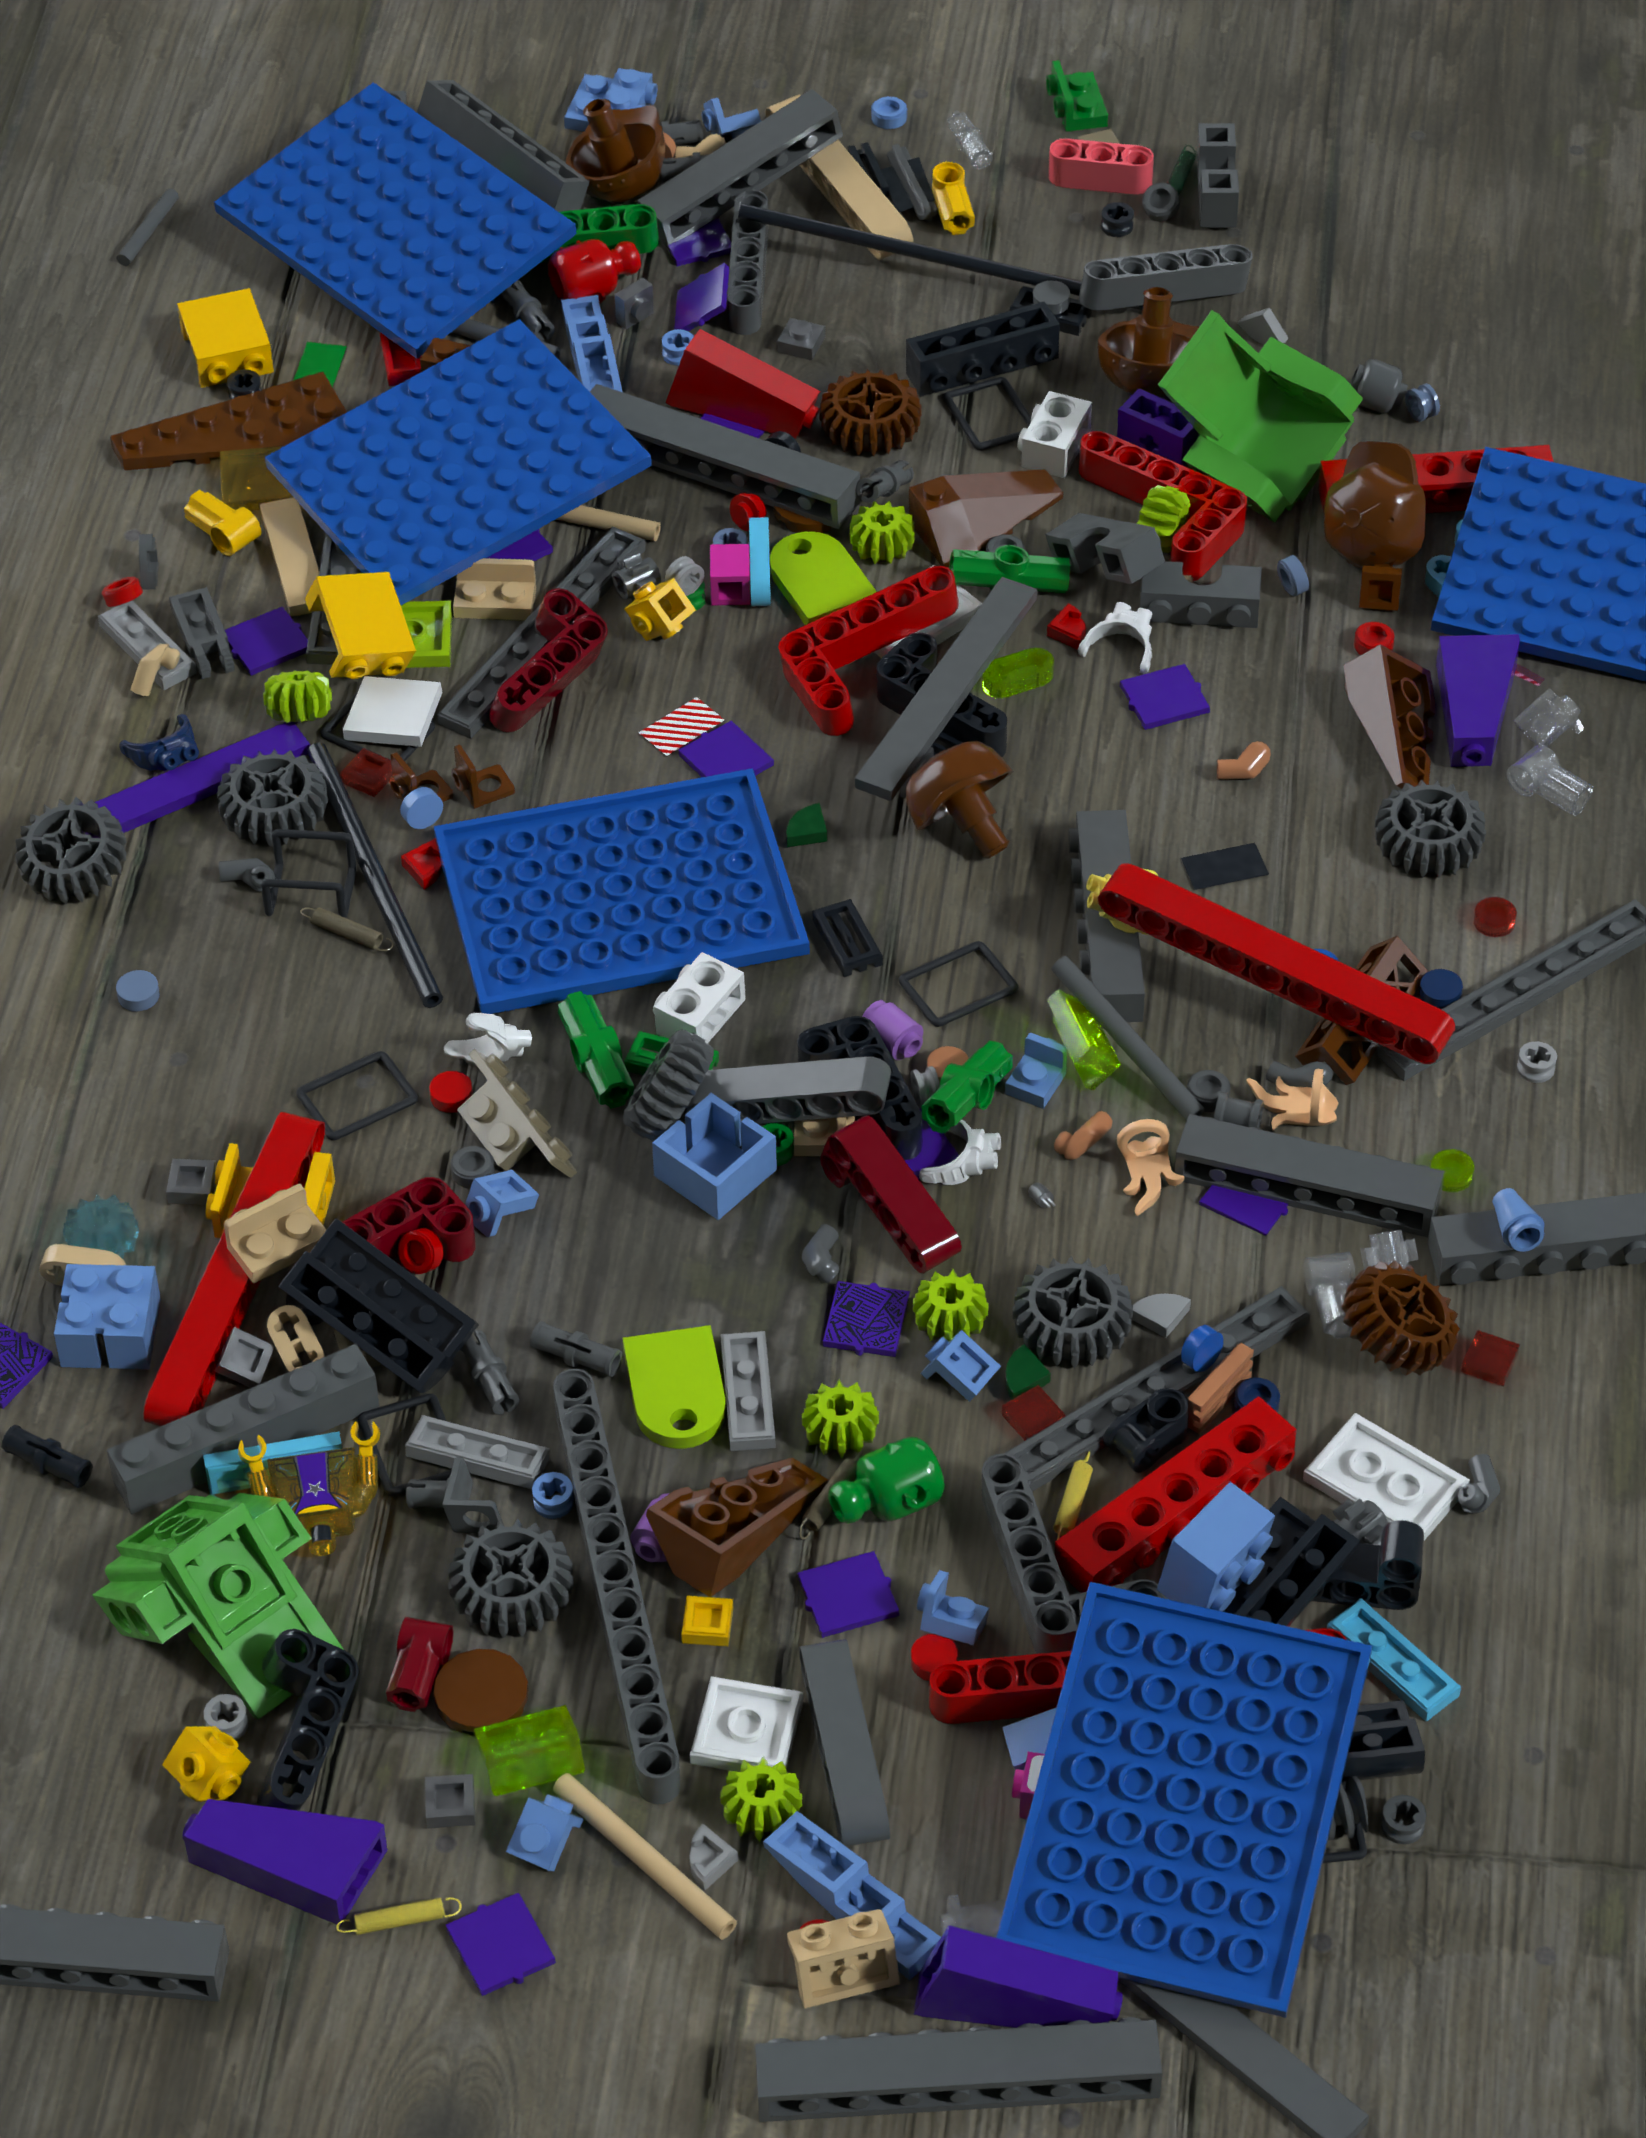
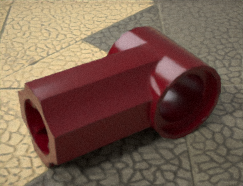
(420, 1653)

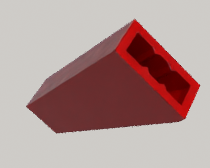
(740, 388)

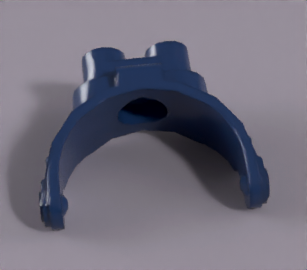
(165, 752)

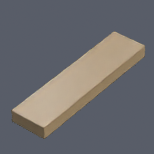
(290, 551)

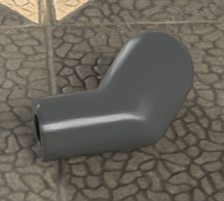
(248, 870)
(1299, 1076)
(817, 1255)
(1485, 1486)

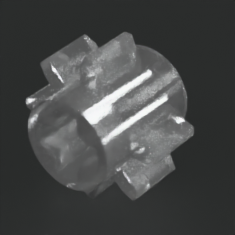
(1389, 1247)

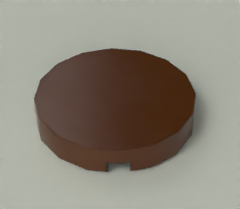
(480, 1689)

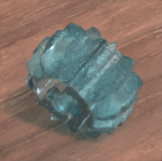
(102, 1225)

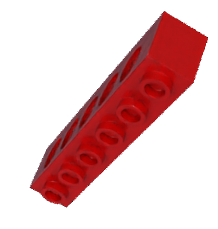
(1443, 476)
(1235, 1451)

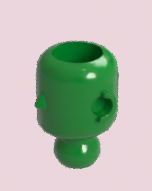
(890, 1483)

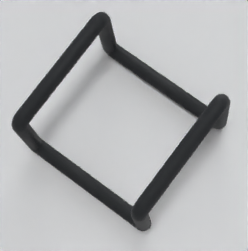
(342, 895)

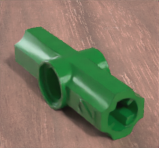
(1013, 563)
(596, 1049)
(967, 1086)

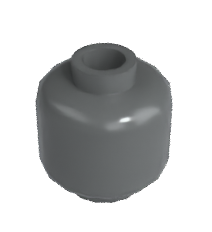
(1379, 385)

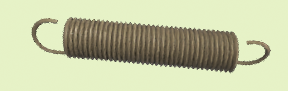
(347, 928)
(821, 1506)

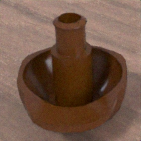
(618, 151)
(1143, 349)
(1376, 506)
(956, 785)

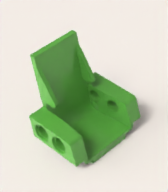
(1259, 414)
(223, 1575)

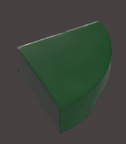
(807, 827)
(1024, 1372)

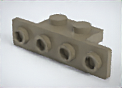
(506, 1123)

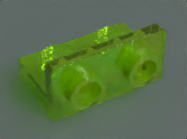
(1084, 1039)
(530, 1750)

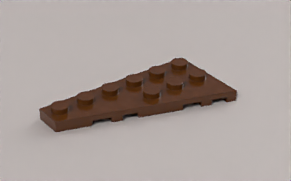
(245, 422)

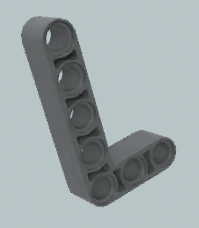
(1041, 1571)

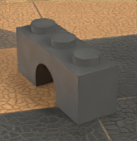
(1217, 175)
(1121, 547)
(1227, 602)

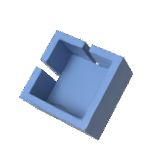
(715, 1169)
(112, 1302)
(1217, 1551)

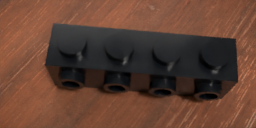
(982, 348)

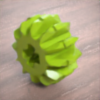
(1166, 511)
(882, 532)
(297, 696)
(950, 1306)
(840, 1418)
(760, 1797)

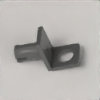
(454, 1498)

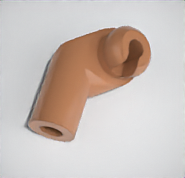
(1247, 765)
(1084, 1138)

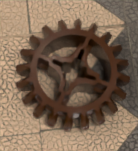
(870, 412)
(1400, 1318)

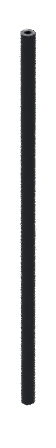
(904, 248)

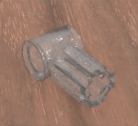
(1541, 773)
(1328, 1280)

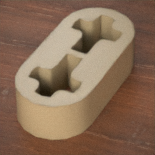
(58, 1255)
(289, 1349)

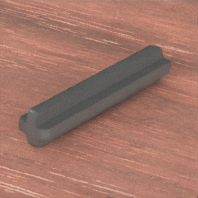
(899, 159)

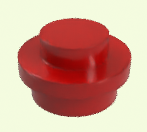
(744, 507)

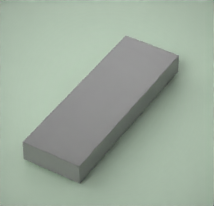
(139, 635)
(747, 1391)
(483, 1452)

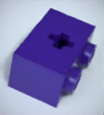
(1156, 426)

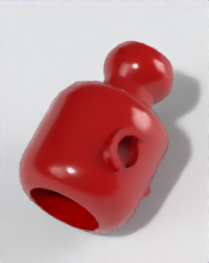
(591, 268)

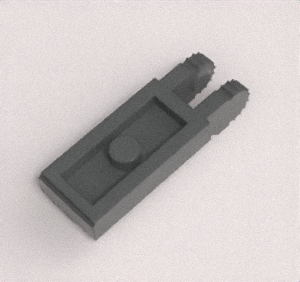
(201, 629)

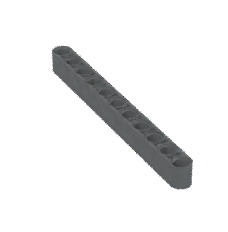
(612, 1559)

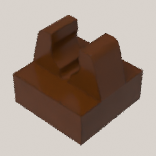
(1380, 587)

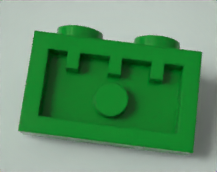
(1076, 99)

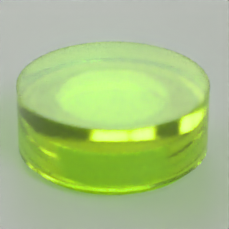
(1457, 1169)

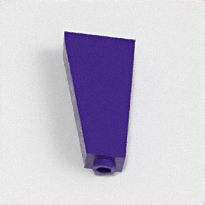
(1474, 693)
(288, 1854)
(1012, 1984)

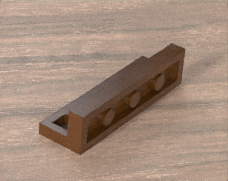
(1328, 1036)

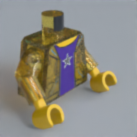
(320, 1487)

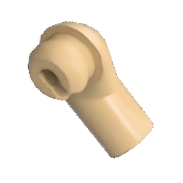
(705, 147)
(149, 665)

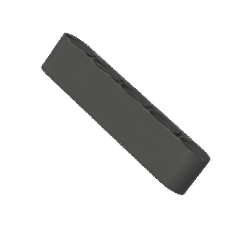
(747, 267)
(1184, 273)
(800, 1089)
(844, 1743)

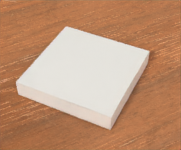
(392, 711)
(745, 1724)

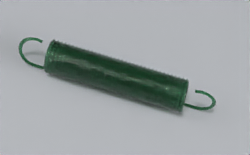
(1182, 169)

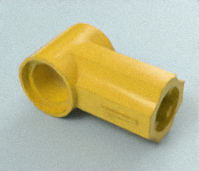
(952, 198)
(227, 527)

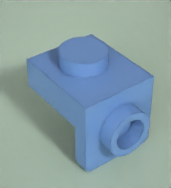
(735, 125)
(543, 1831)

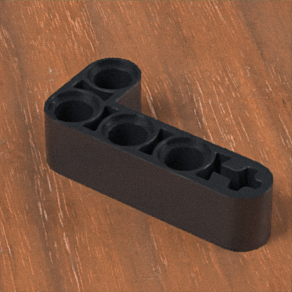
(905, 671)
(860, 1038)
(1383, 1573)
(315, 1695)

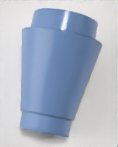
(1517, 1221)

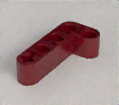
(566, 643)
(892, 1191)
(422, 1204)

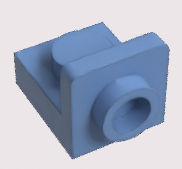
(1038, 1071)
(496, 1197)
(961, 1364)
(950, 1616)

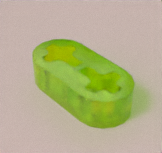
(1018, 673)

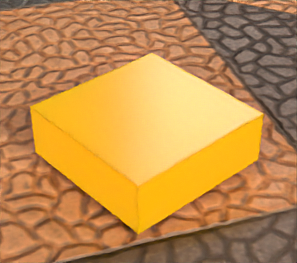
(707, 1621)

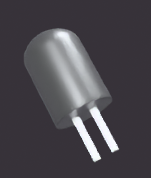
(1041, 1195)

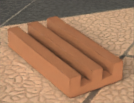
(1219, 1387)

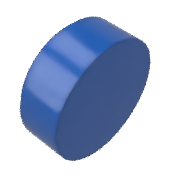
(1202, 1348)

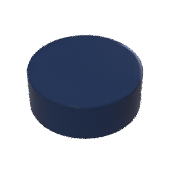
(1440, 988)
(1255, 1387)

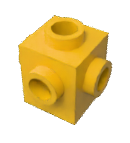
(659, 609)
(206, 1763)

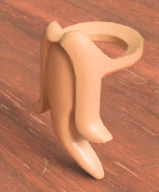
(1299, 1104)
(1147, 1161)

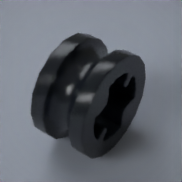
(1117, 219)
(243, 383)

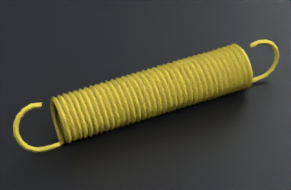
(1073, 1496)
(399, 1916)

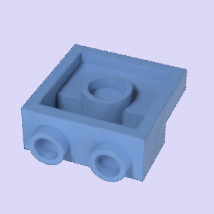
(625, 91)

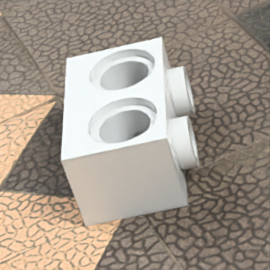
(1055, 433)
(700, 998)

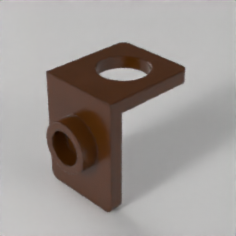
(405, 780)
(467, 780)

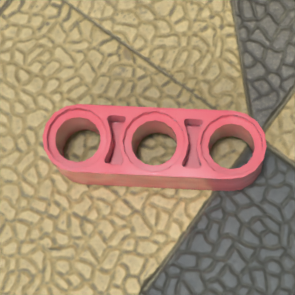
(1100, 166)

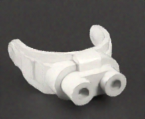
(1123, 621)
(501, 1039)
(975, 1158)

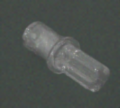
(969, 140)

